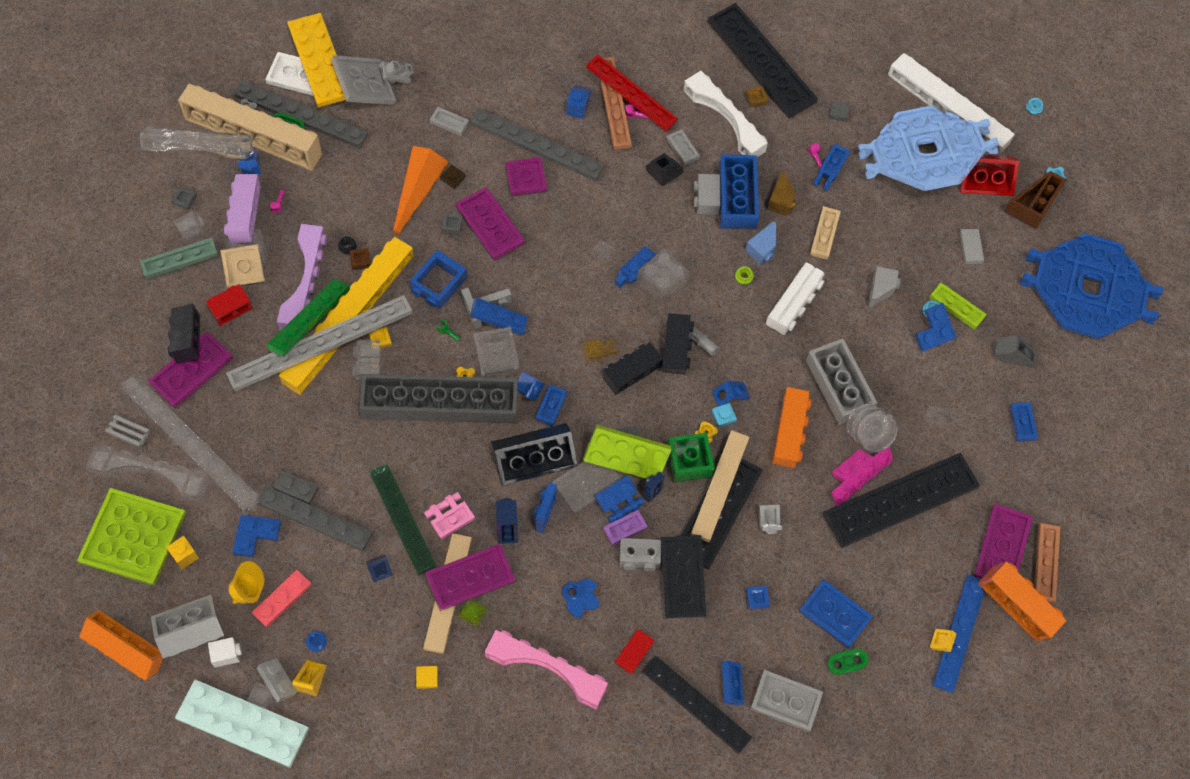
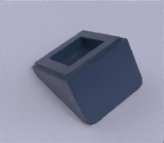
(379, 568)

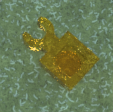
(596, 349)

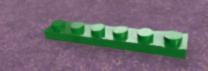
(308, 318)

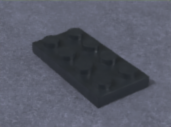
(683, 577)

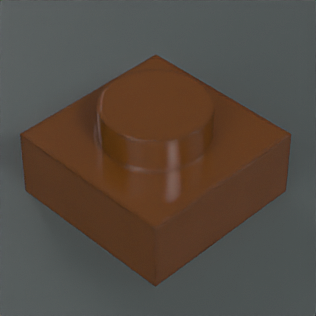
(360, 258)

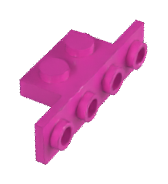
(857, 472)

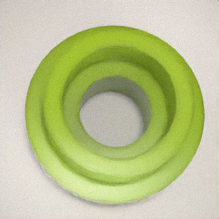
(744, 271)

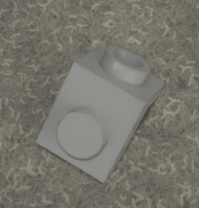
(770, 518)

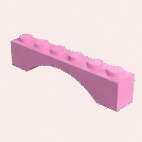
(508, 650)

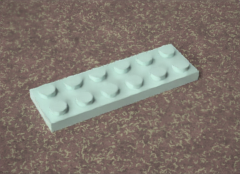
(242, 723)

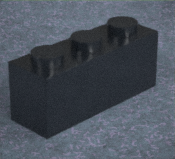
(184, 333)
(677, 343)
(632, 368)

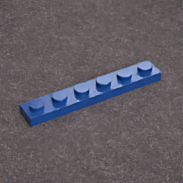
(962, 625)

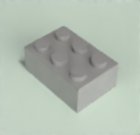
(187, 626)

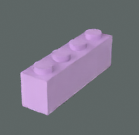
(243, 208)

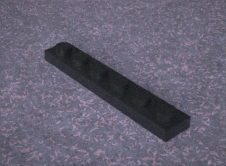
(697, 704)

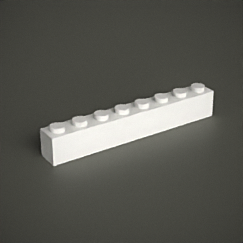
(945, 98)

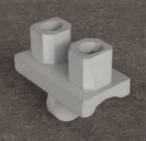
(396, 73)

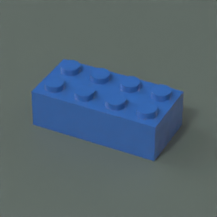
(738, 191)

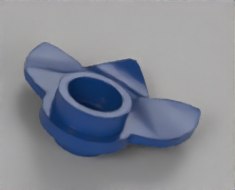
(583, 599)

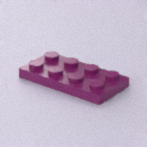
(490, 223)
(179, 381)
(1003, 539)
(469, 577)

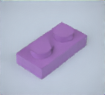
(625, 527)

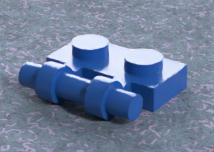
(617, 493)

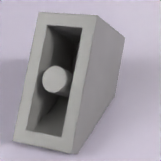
(883, 285)

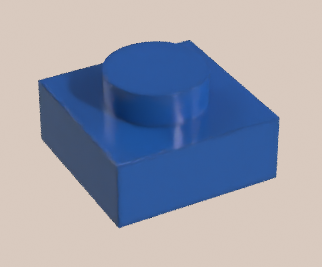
(757, 597)

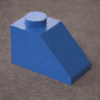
(578, 101)

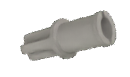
(704, 342)

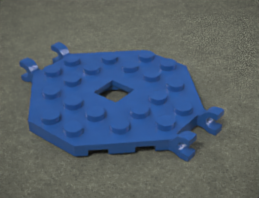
(1121, 293)

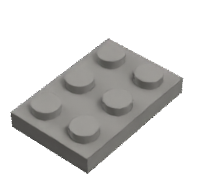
(786, 701)

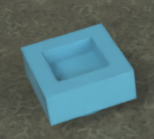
(724, 415)

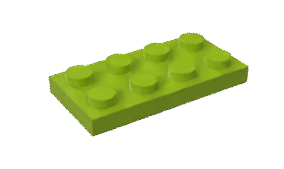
(626, 452)

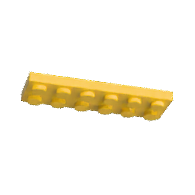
(315, 53)

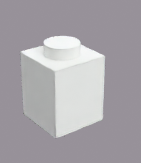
(224, 652)

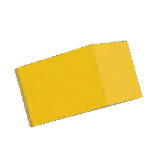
(309, 678)

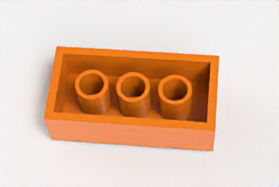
(1022, 601)

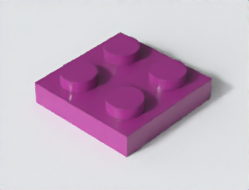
(526, 176)

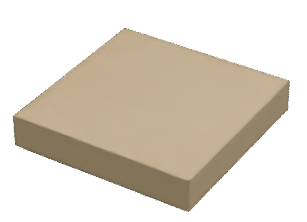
(242, 265)

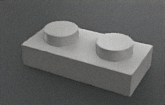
(276, 680)

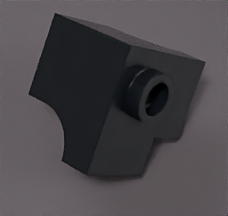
(664, 169)

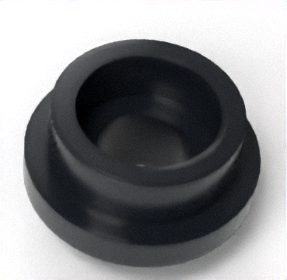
(347, 241)

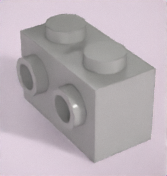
(640, 554)

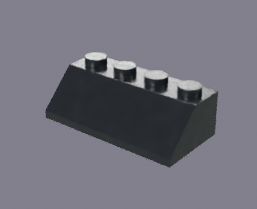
(534, 454)

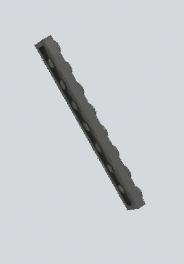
(311, 118)
(537, 144)

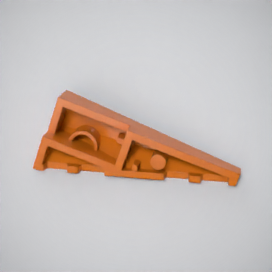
(422, 172)

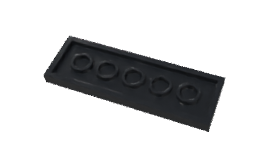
(741, 487)

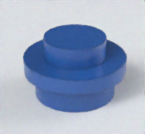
(316, 641)

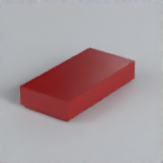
(634, 651)

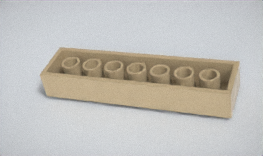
(268, 133)

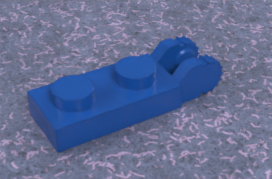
(832, 165)

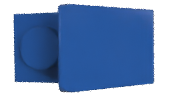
(251, 164)

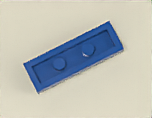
(498, 316)

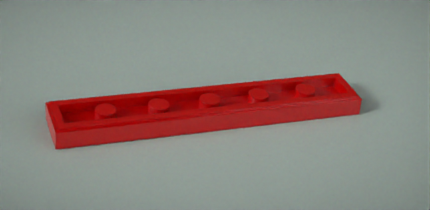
(632, 93)

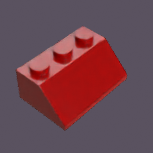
(992, 176)

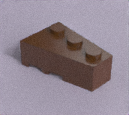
(1036, 200)

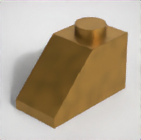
(783, 196)

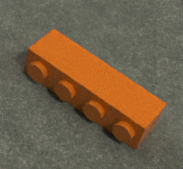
(791, 426)
(121, 645)

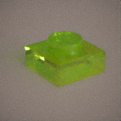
(472, 612)

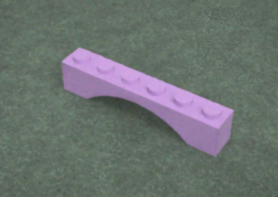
(310, 241)

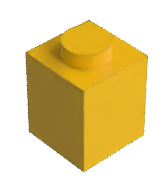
(182, 552)

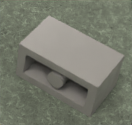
(708, 194)

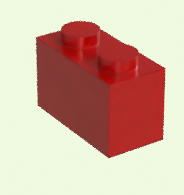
(229, 304)

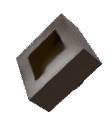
(453, 176)

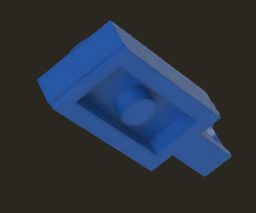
(629, 271)

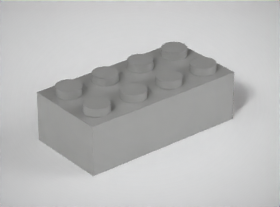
(839, 379)

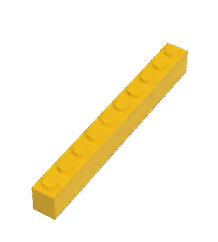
(358, 300)

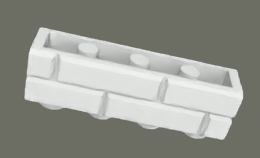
(795, 298)

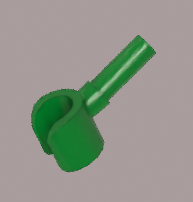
(445, 330)

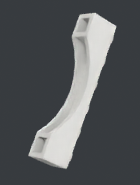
(703, 91)

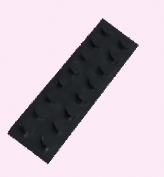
(762, 60)
(901, 500)

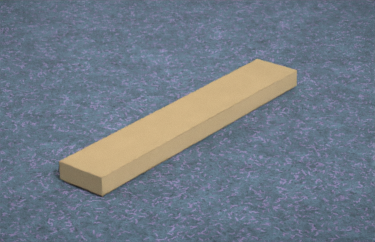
(720, 485)
(441, 620)

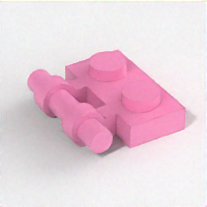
(452, 520)

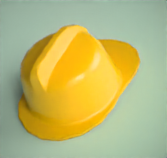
(246, 583)

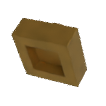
(756, 96)

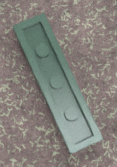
(178, 258)

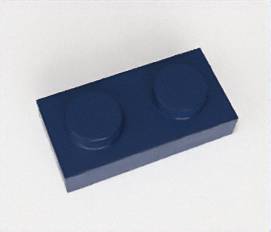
(654, 486)

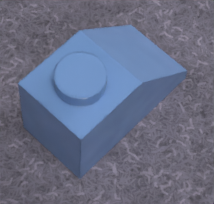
(763, 244)

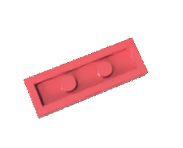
(281, 598)

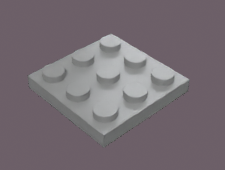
(363, 80)

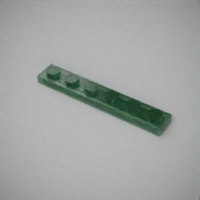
(402, 519)

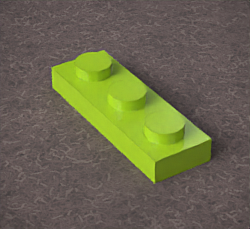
(958, 306)

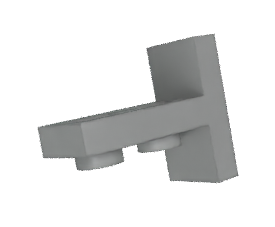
(499, 298)

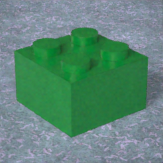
(690, 457)

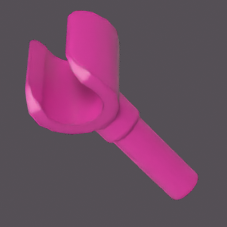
(630, 113)
(813, 150)
(277, 206)

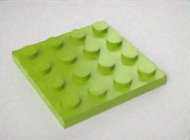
(131, 536)

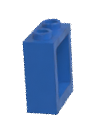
(449, 266)

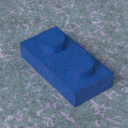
(551, 405)
(1023, 421)
(732, 683)

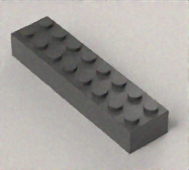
(439, 398)

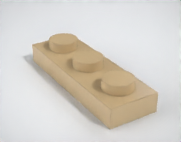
(825, 233)

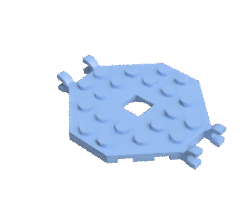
(956, 140)

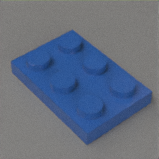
(836, 613)

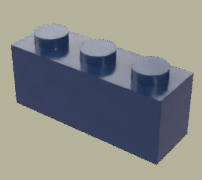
(507, 521)

